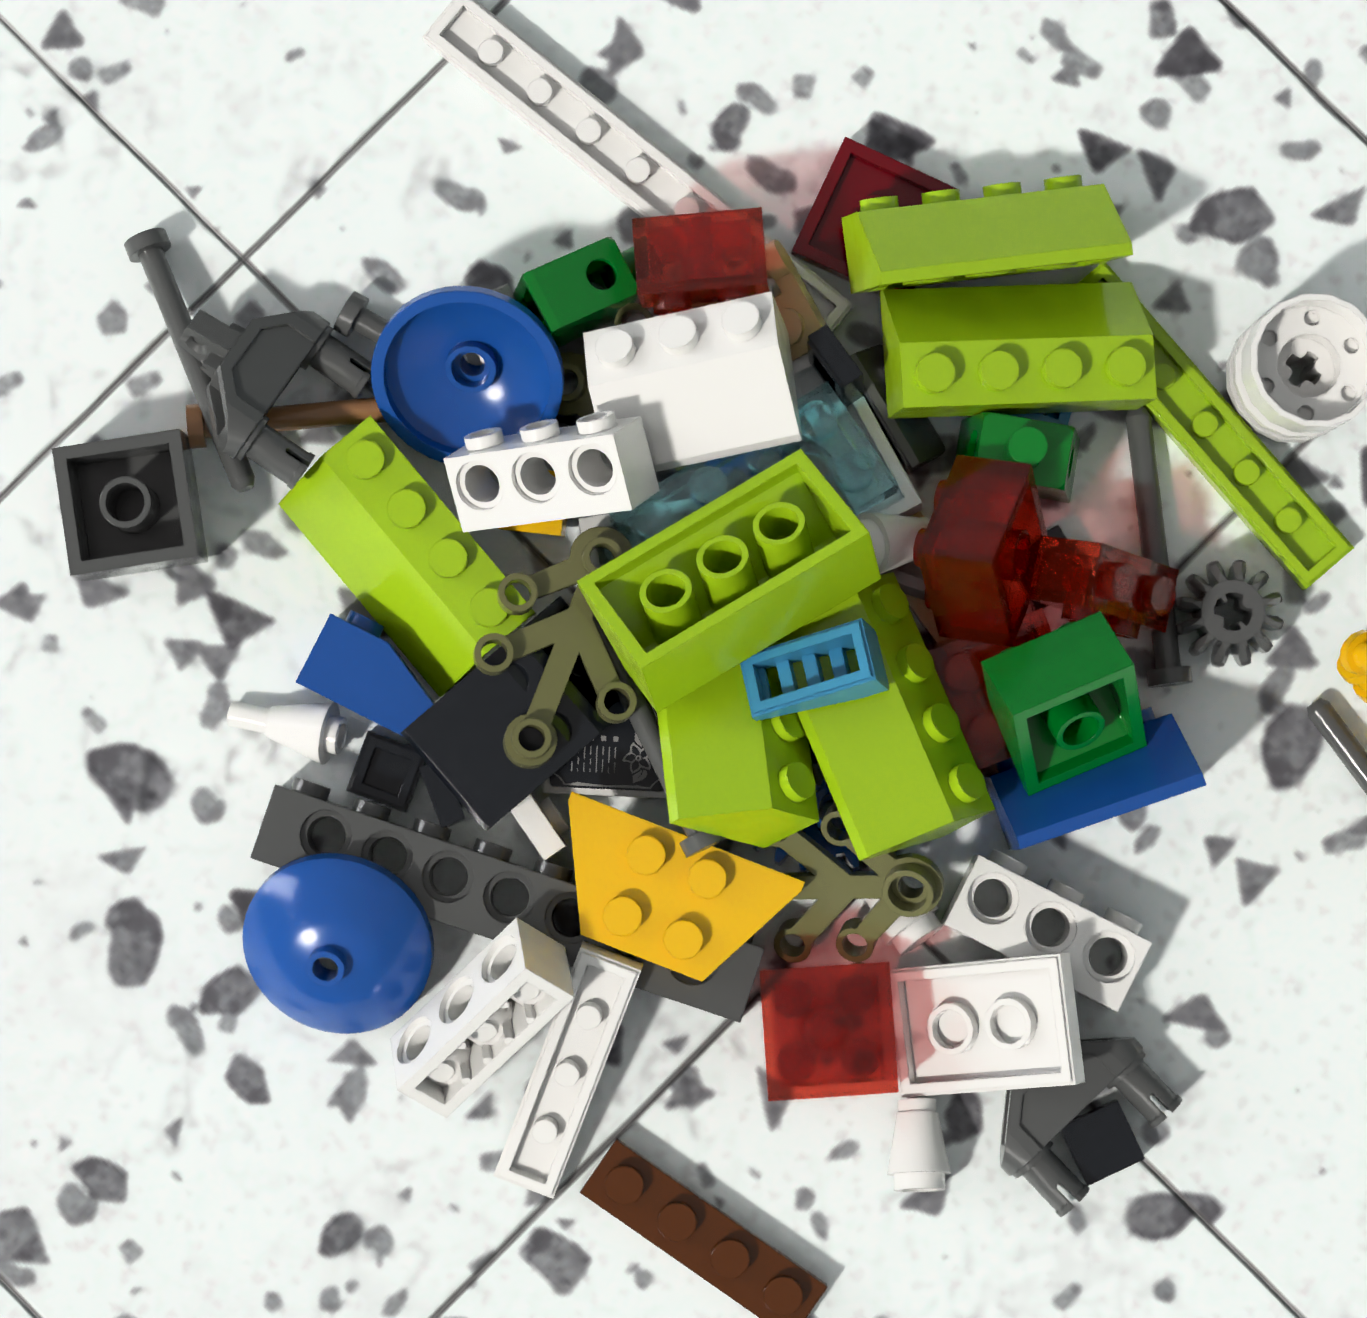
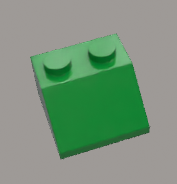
(1065, 702)

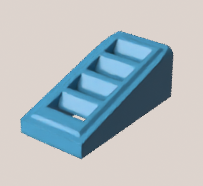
(819, 693)

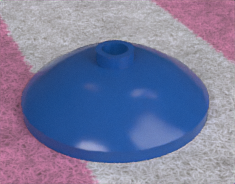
(439, 397)
(346, 913)

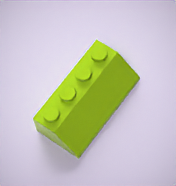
(982, 236)
(1016, 350)
(403, 554)
(730, 579)
(899, 754)
(733, 771)

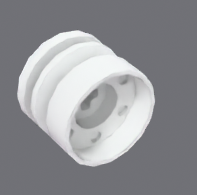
(1329, 344)

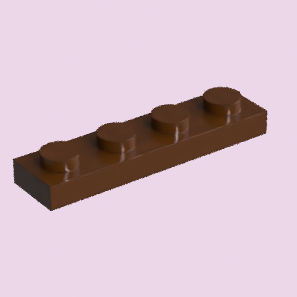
(701, 1236)

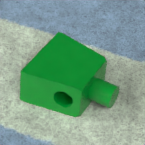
(567, 301)
(1045, 445)

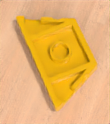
(657, 903)

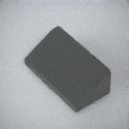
(910, 438)

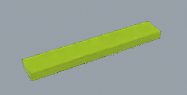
(1237, 461)

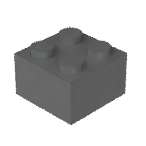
(129, 505)

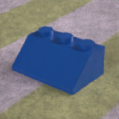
(1115, 788)

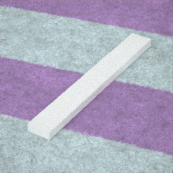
(587, 128)

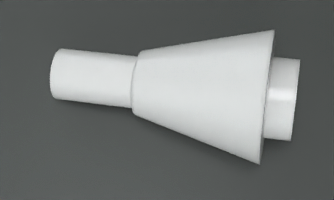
(306, 728)

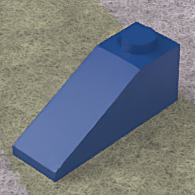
(364, 673)

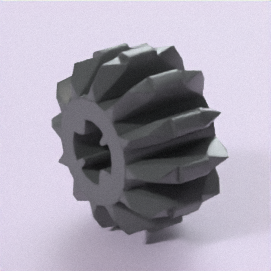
(1246, 601)

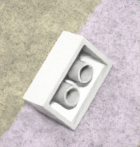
(700, 379)

